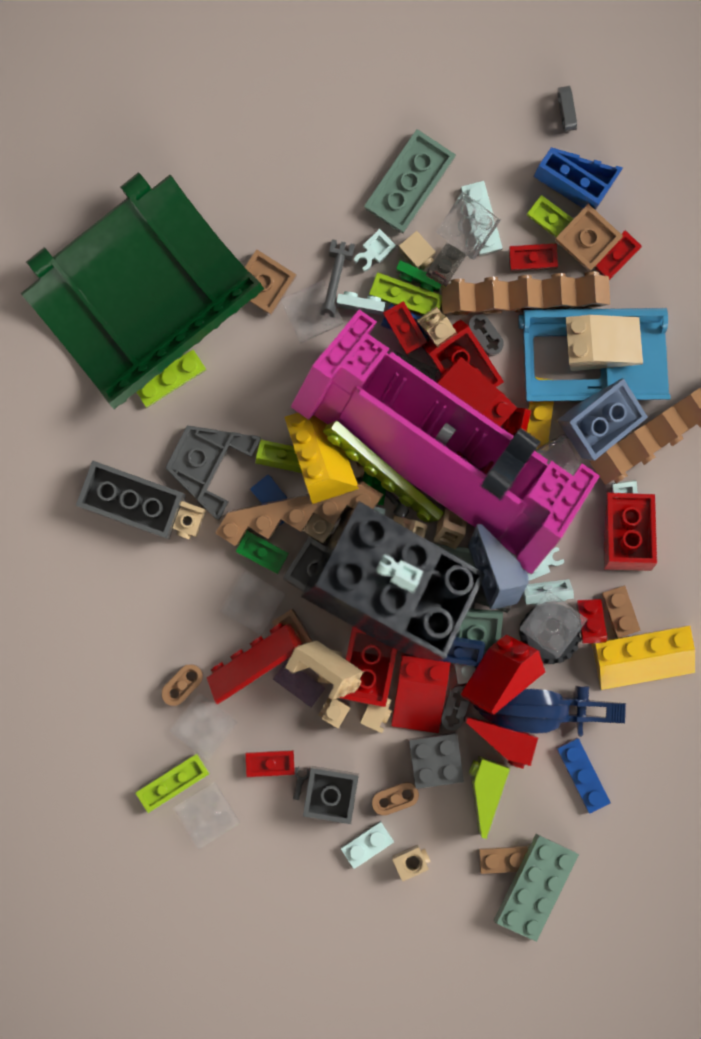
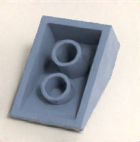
(602, 420)
(503, 576)

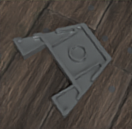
(199, 458)

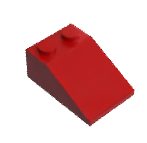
(465, 345)
(476, 391)
(630, 532)
(377, 665)
(503, 674)
(420, 694)
(513, 745)

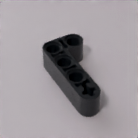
(510, 464)

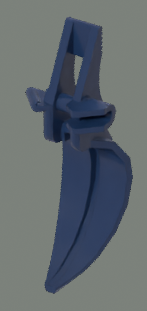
(545, 710)

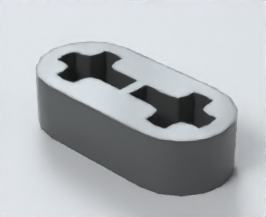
(567, 108)
(490, 331)
(445, 434)
(450, 705)

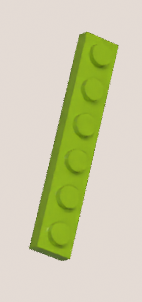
(377, 468)

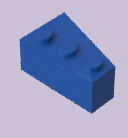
(577, 177)

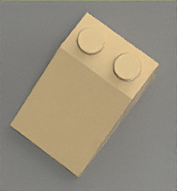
(603, 342)

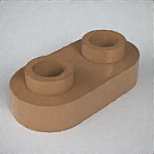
(182, 684)
(395, 798)

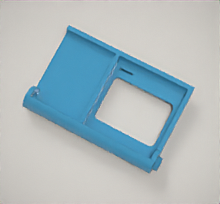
(645, 380)

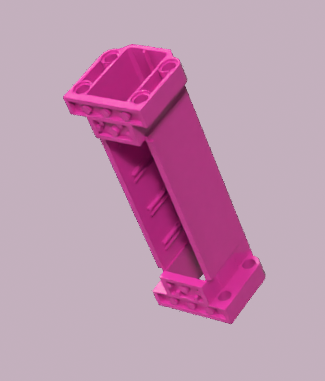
(400, 415)

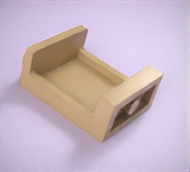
(328, 665)

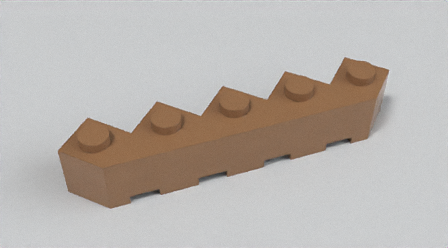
(525, 294)
(649, 438)
(294, 510)

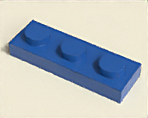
(583, 775)

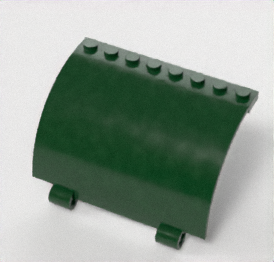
(138, 288)

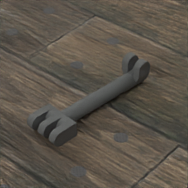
(340, 255)

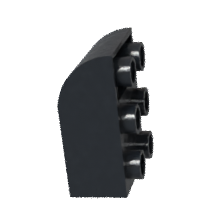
(409, 621)

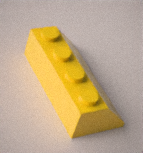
(321, 462)
(645, 657)

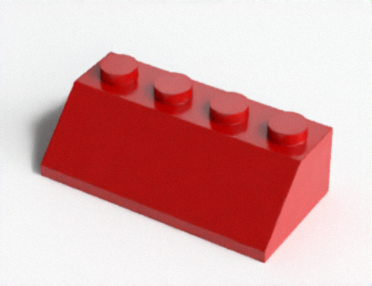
(253, 663)

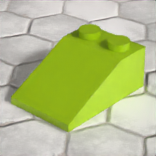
(487, 785)

